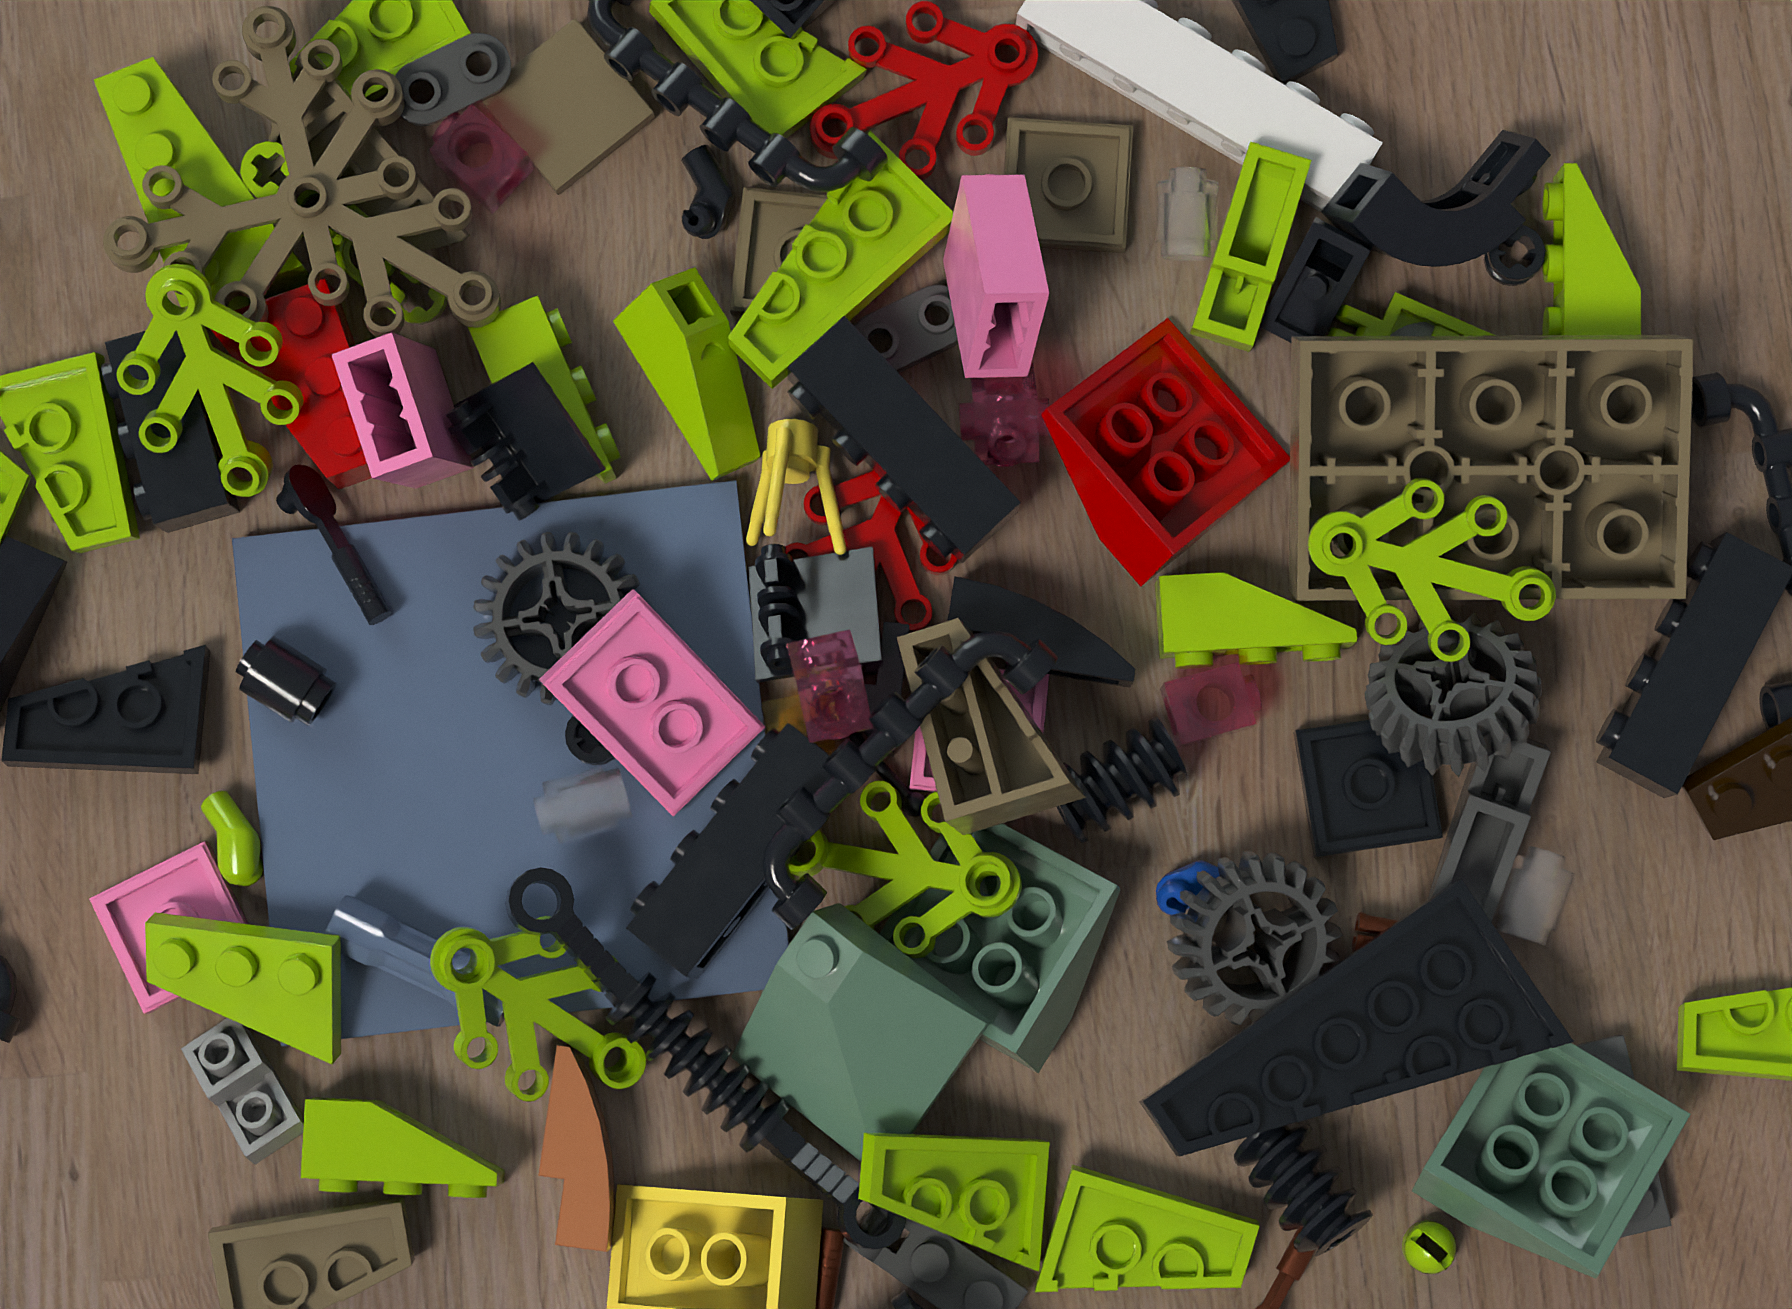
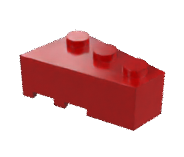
(309, 338)

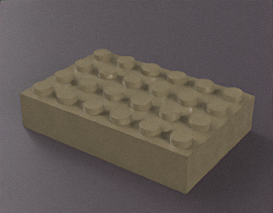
(1562, 429)

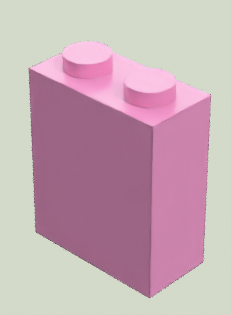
(995, 276)
(401, 410)

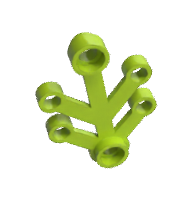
(208, 372)
(1419, 565)
(916, 871)
(523, 1003)

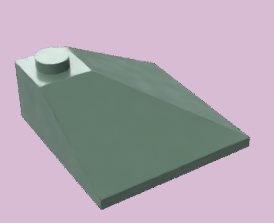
(1027, 963)
(856, 1031)
(1552, 1155)

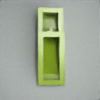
(1250, 246)

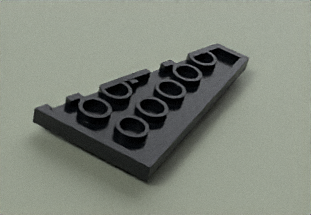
(1393, 1016)

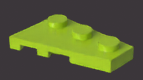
(964, 1187)

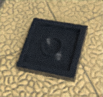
(1361, 793)

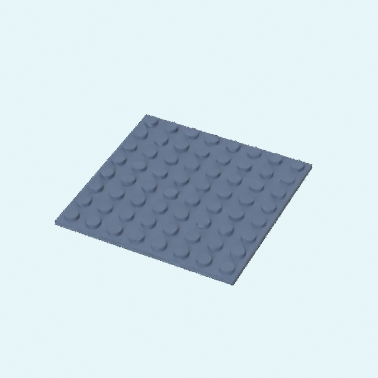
(430, 765)

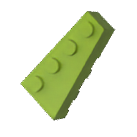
(161, 128)

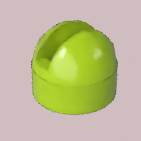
(1419, 1257)

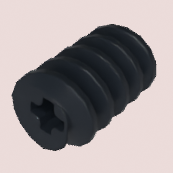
(1123, 778)
(1301, 1188)

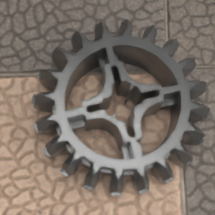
(529, 621)
(1466, 707)
(1206, 953)

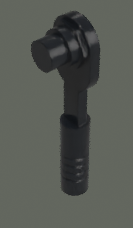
(308, 494)

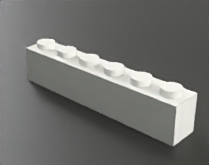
(1201, 86)

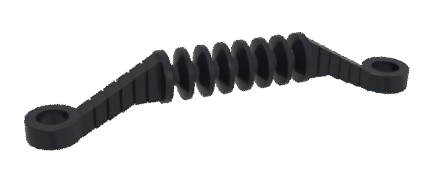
(688, 1053)

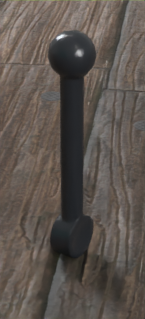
(910, 800)

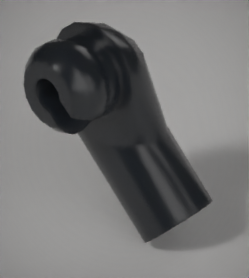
(713, 194)

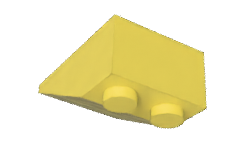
(713, 1250)

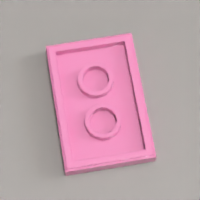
(652, 702)

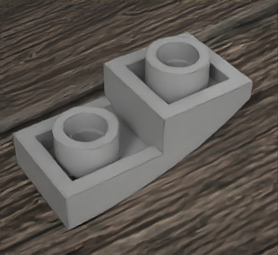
(244, 1089)

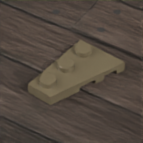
(310, 1256)

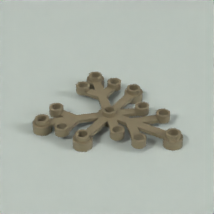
(374, 238)

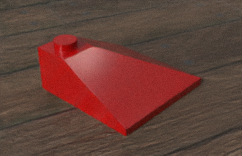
(1159, 450)

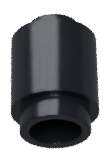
(285, 680)

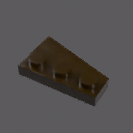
(1746, 786)

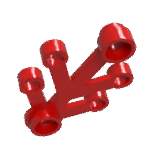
(934, 84)
(881, 535)

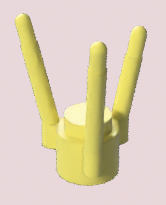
(789, 459)

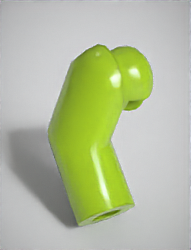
(236, 840)

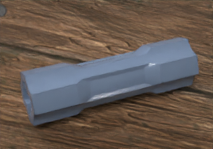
(399, 949)

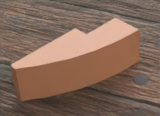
(580, 1153)

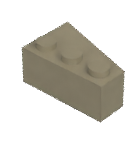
(983, 743)

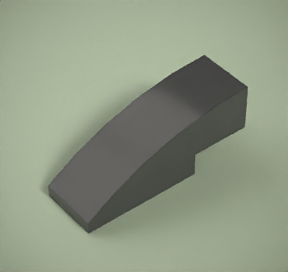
(1491, 823)

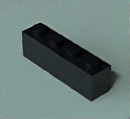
(901, 440)
(1693, 665)
(721, 869)

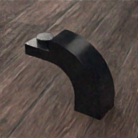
(1447, 228)

